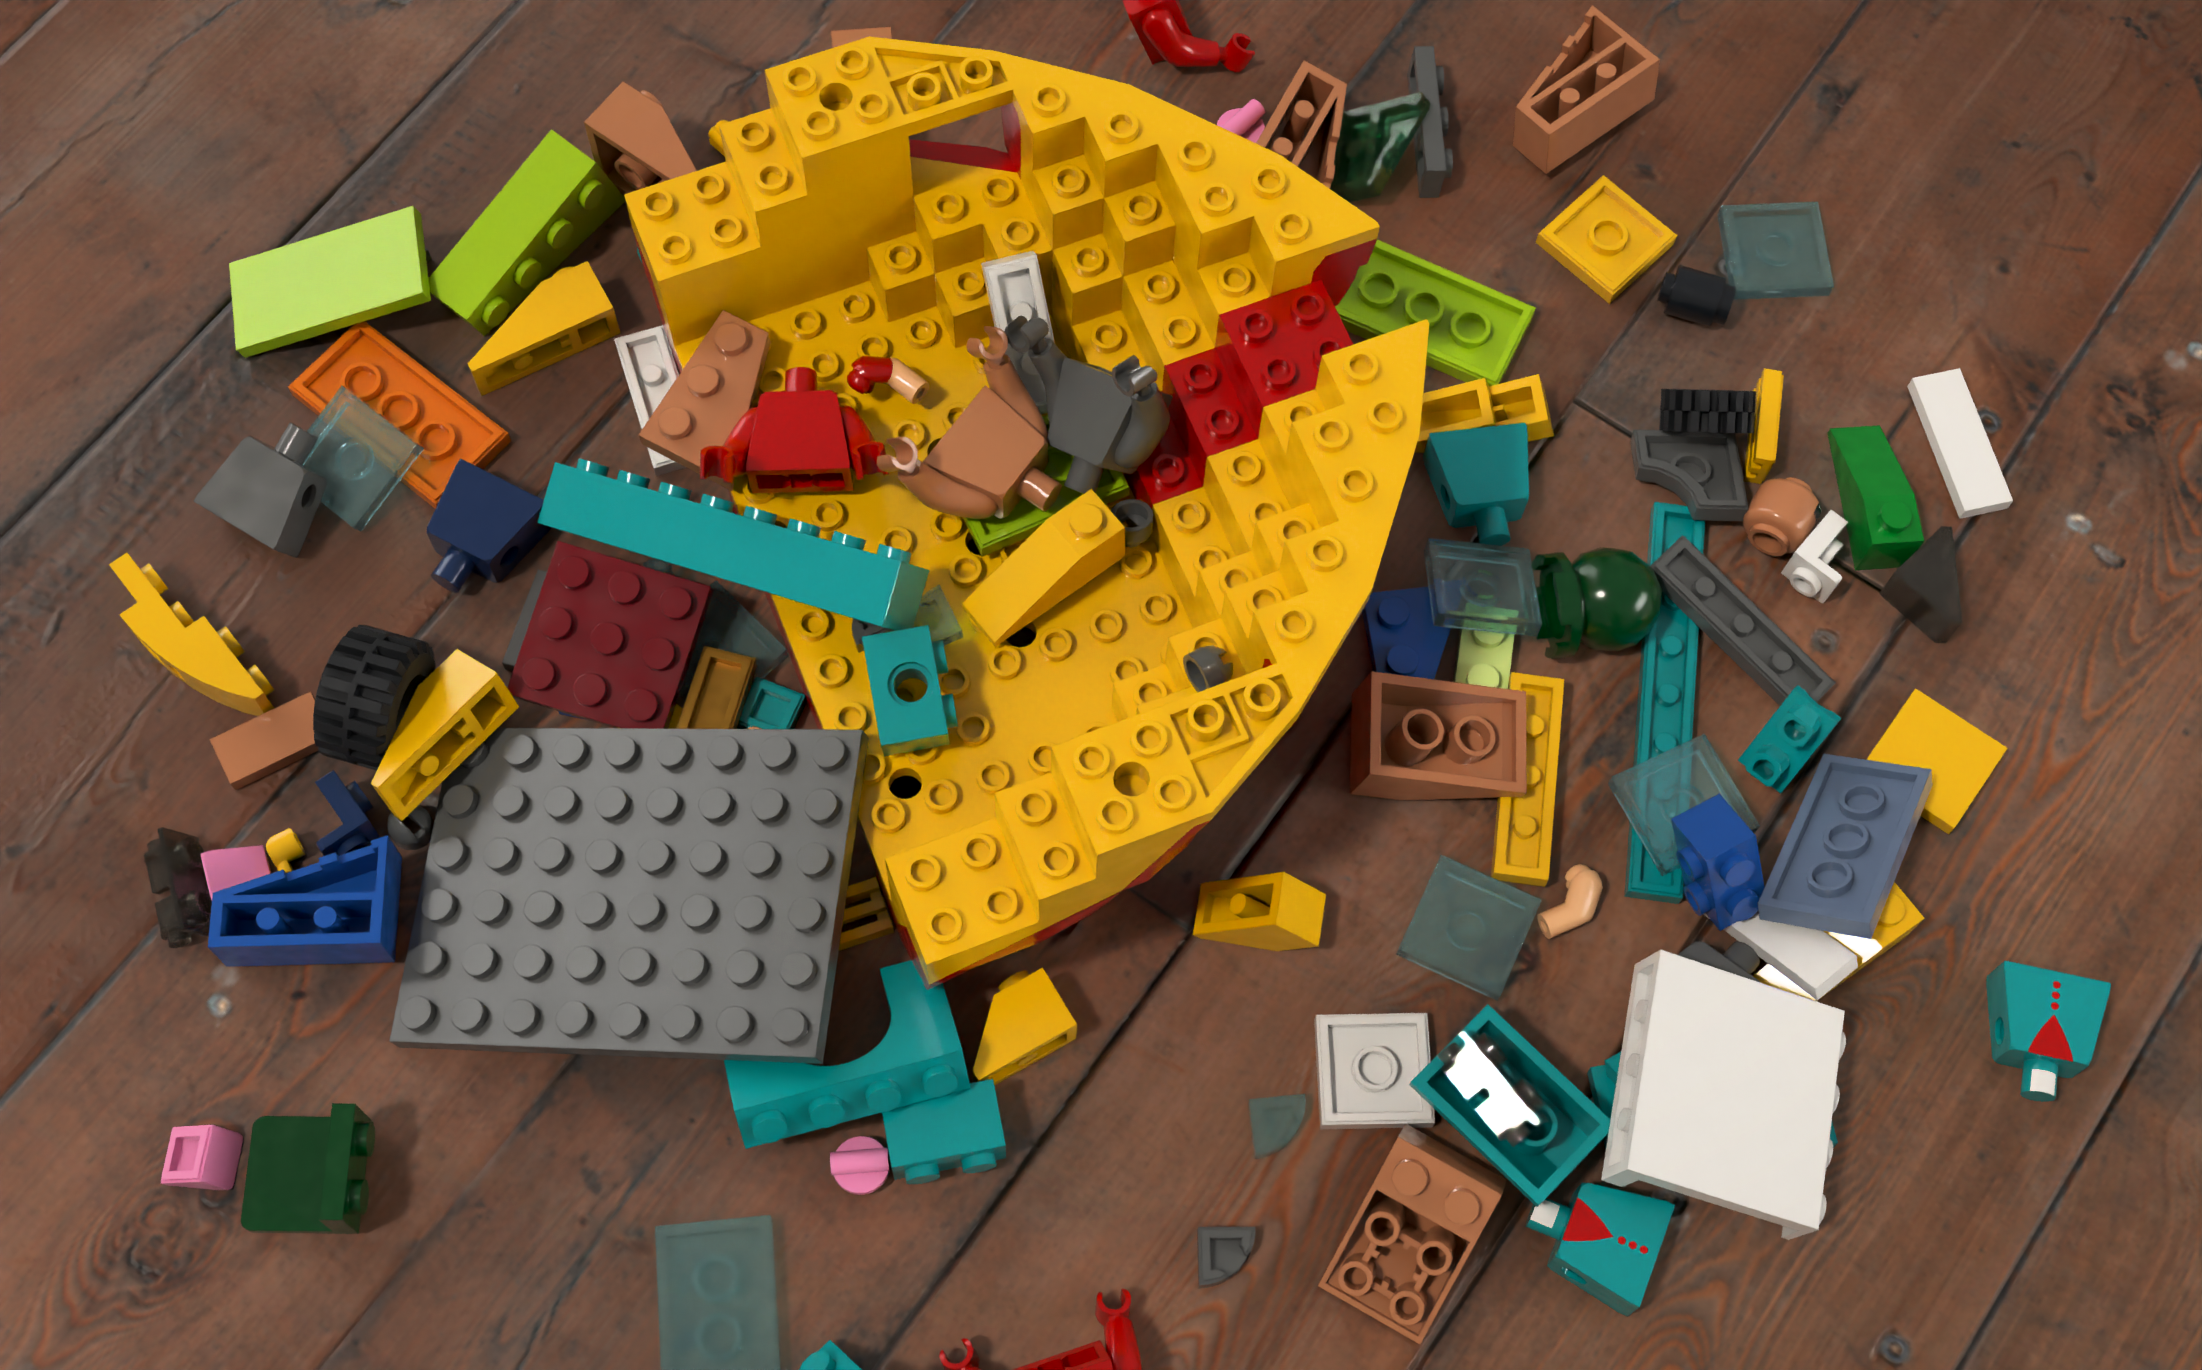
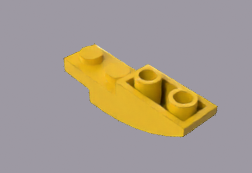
(190, 648)

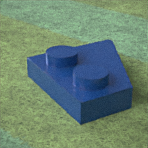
(1403, 633)

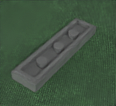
(1737, 624)

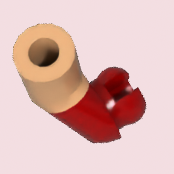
(890, 371)

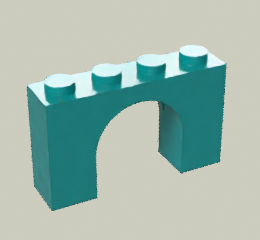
(910, 1065)

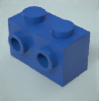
(1718, 862)

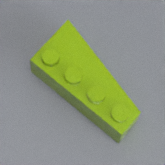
(525, 233)

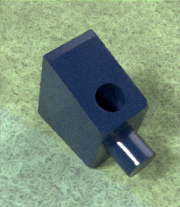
(482, 527)

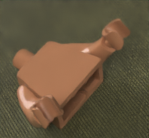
(989, 453)

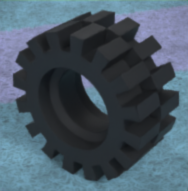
(1707, 411)

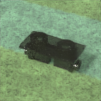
(177, 866)
(1510, 1101)

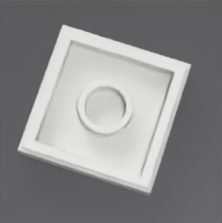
(1368, 1070)

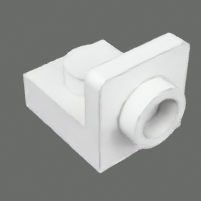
(1809, 565)

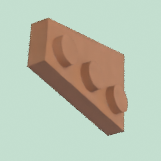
(709, 393)

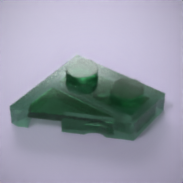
(1374, 143)

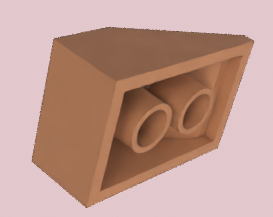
(635, 140)
(1436, 739)

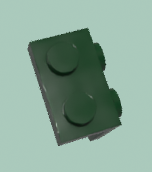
(308, 1173)

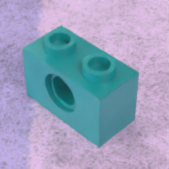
(890, 661)

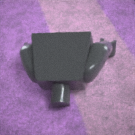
(1094, 412)

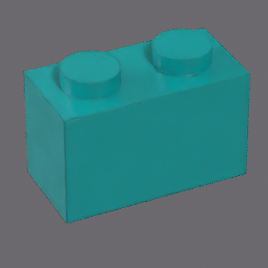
(946, 1134)

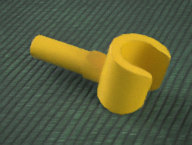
(284, 849)

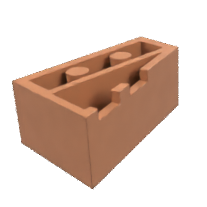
(1584, 93)
(1308, 122)

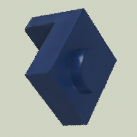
(350, 805)

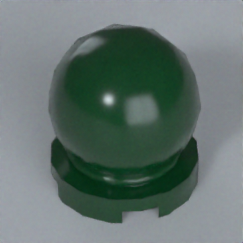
(1598, 600)

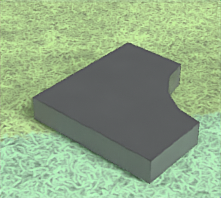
(1696, 467)

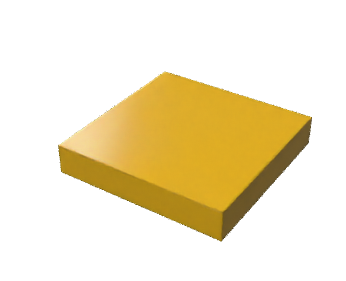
(1606, 239)
(1939, 740)

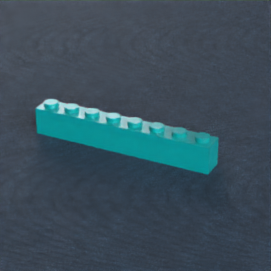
(735, 547)

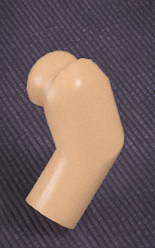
(1580, 902)

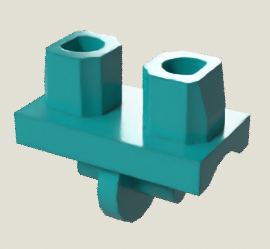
(1788, 740)

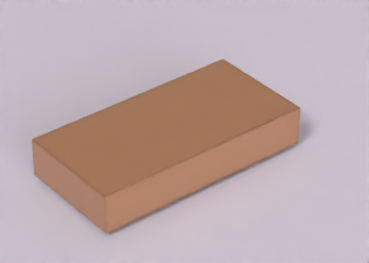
(267, 742)

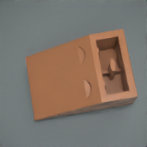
(1413, 1233)

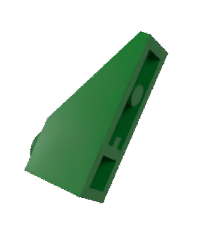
(1874, 498)

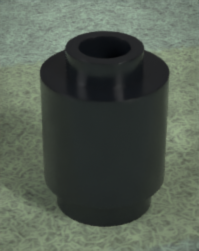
(1696, 296)

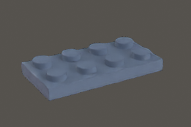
(1846, 845)

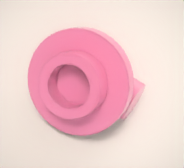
(1245, 121)
(860, 1165)

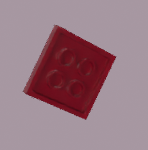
(609, 640)

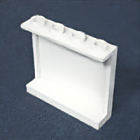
(1726, 1092)

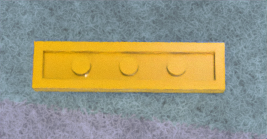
(1526, 822)

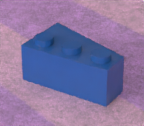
(313, 915)

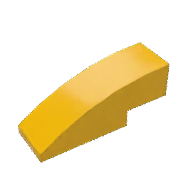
(1481, 405)

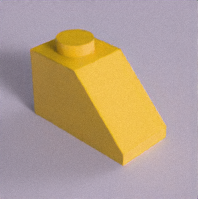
(1261, 912)
(1022, 1026)

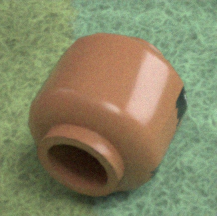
(1781, 516)

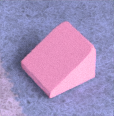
(234, 866)
(202, 1157)

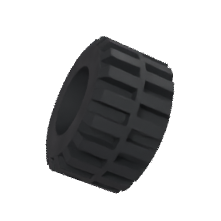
(367, 693)

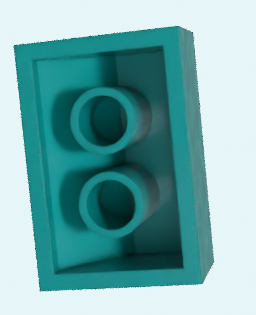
(1551, 1149)

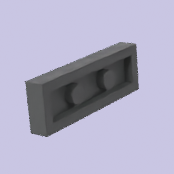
(1431, 157)

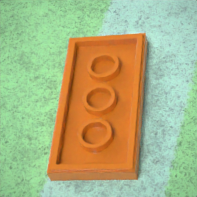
(409, 399)

